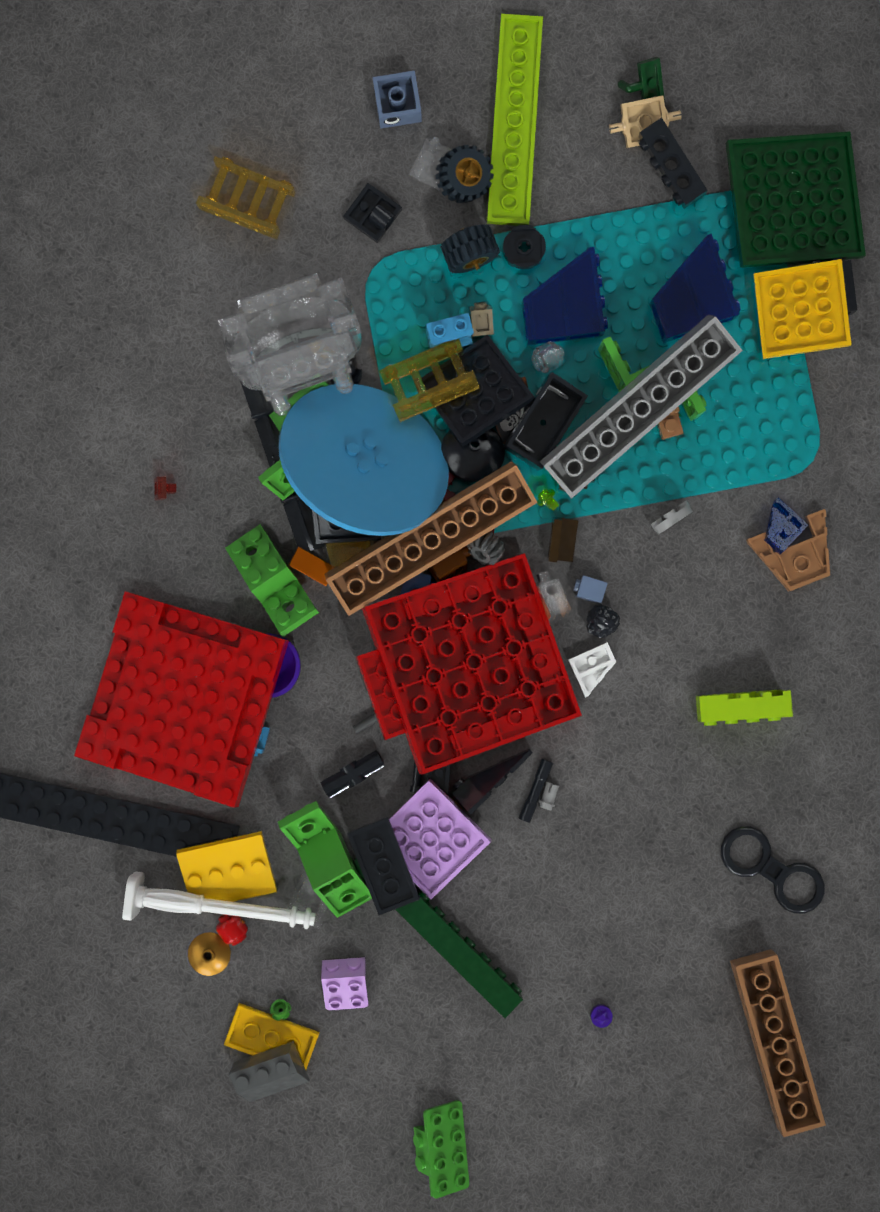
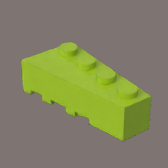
(744, 706)

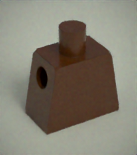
(450, 566)

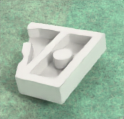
(592, 666)

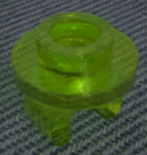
(546, 498)

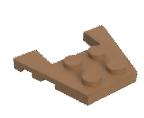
(800, 562)

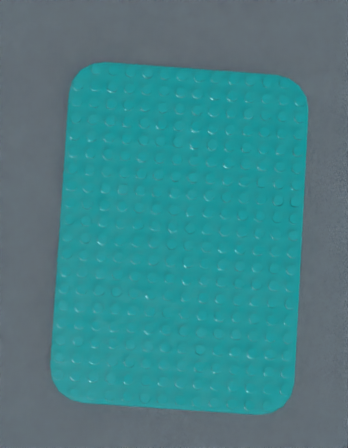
(757, 411)

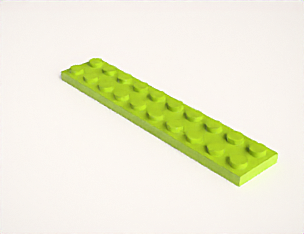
(515, 119)

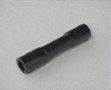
(531, 802)

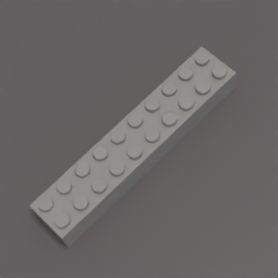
(641, 405)

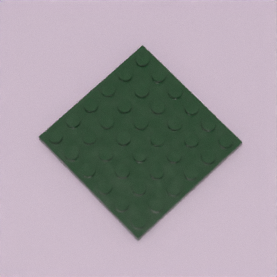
(795, 199)

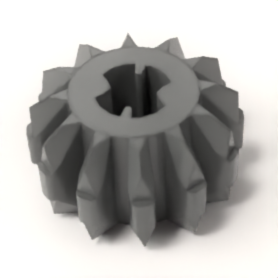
(486, 549)

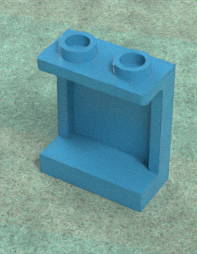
(450, 329)

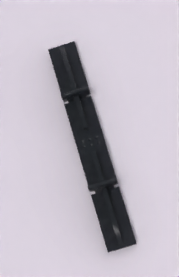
(297, 512)

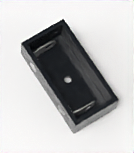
(557, 405)

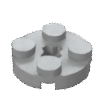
(672, 517)

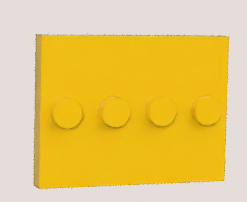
(228, 868)

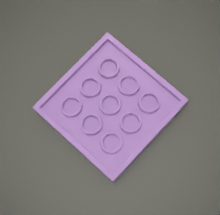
(436, 838)

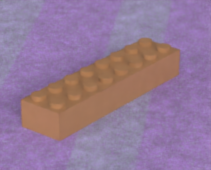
(777, 1043)

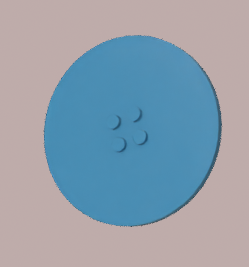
(360, 462)

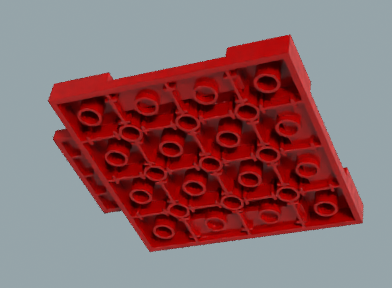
(466, 665)

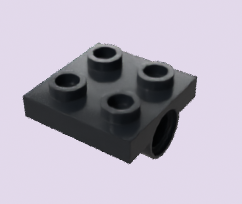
(372, 212)

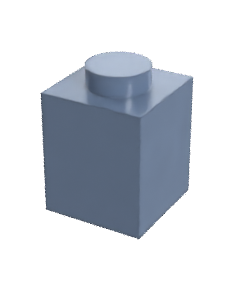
(590, 589)

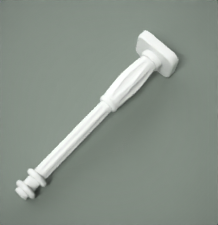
(139, 896)

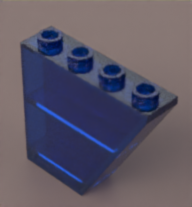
(694, 292)
(567, 304)

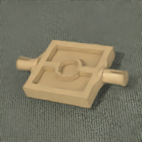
(639, 115)

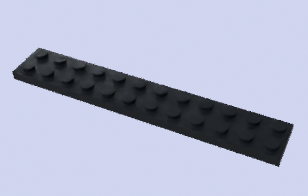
(106, 817)

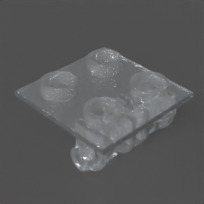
(427, 161)

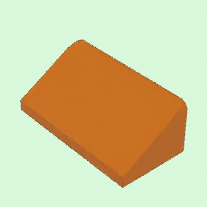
(310, 565)

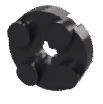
(515, 238)

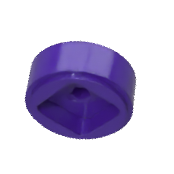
(601, 1016)

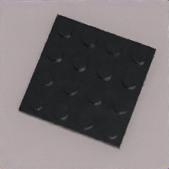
(498, 396)

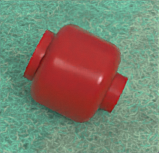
(231, 929)

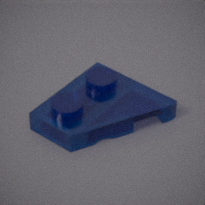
(783, 526)

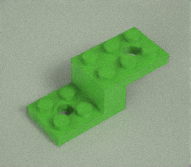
(271, 580)

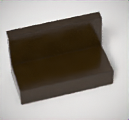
(562, 539)

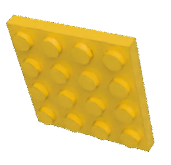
(802, 309)

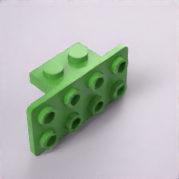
(442, 1149)

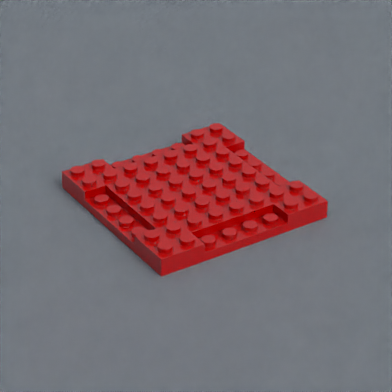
(182, 699)

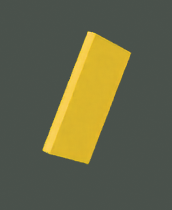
(257, 1032)

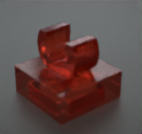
(162, 488)

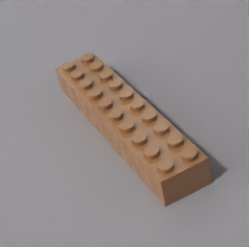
(442, 534)

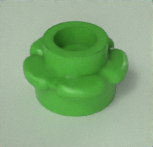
(276, 1006)

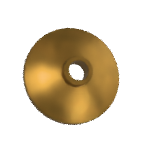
(210, 943)

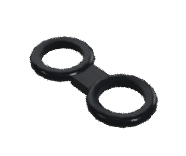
(772, 870)

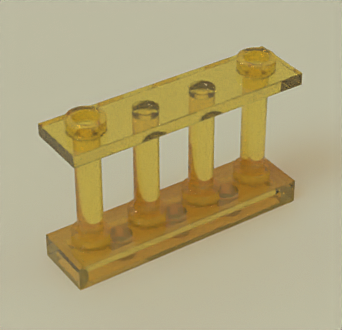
(249, 218)
(435, 396)

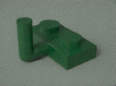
(649, 82)

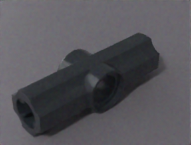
(352, 774)

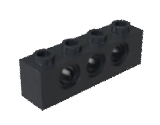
(660, 132)

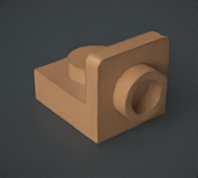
(671, 425)

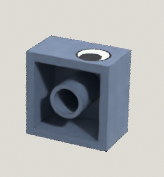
(397, 99)

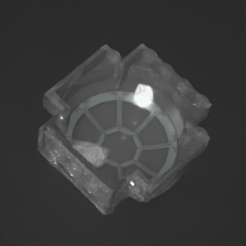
(293, 339)

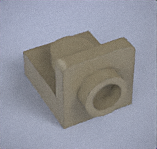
(481, 319)

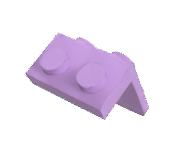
(344, 983)

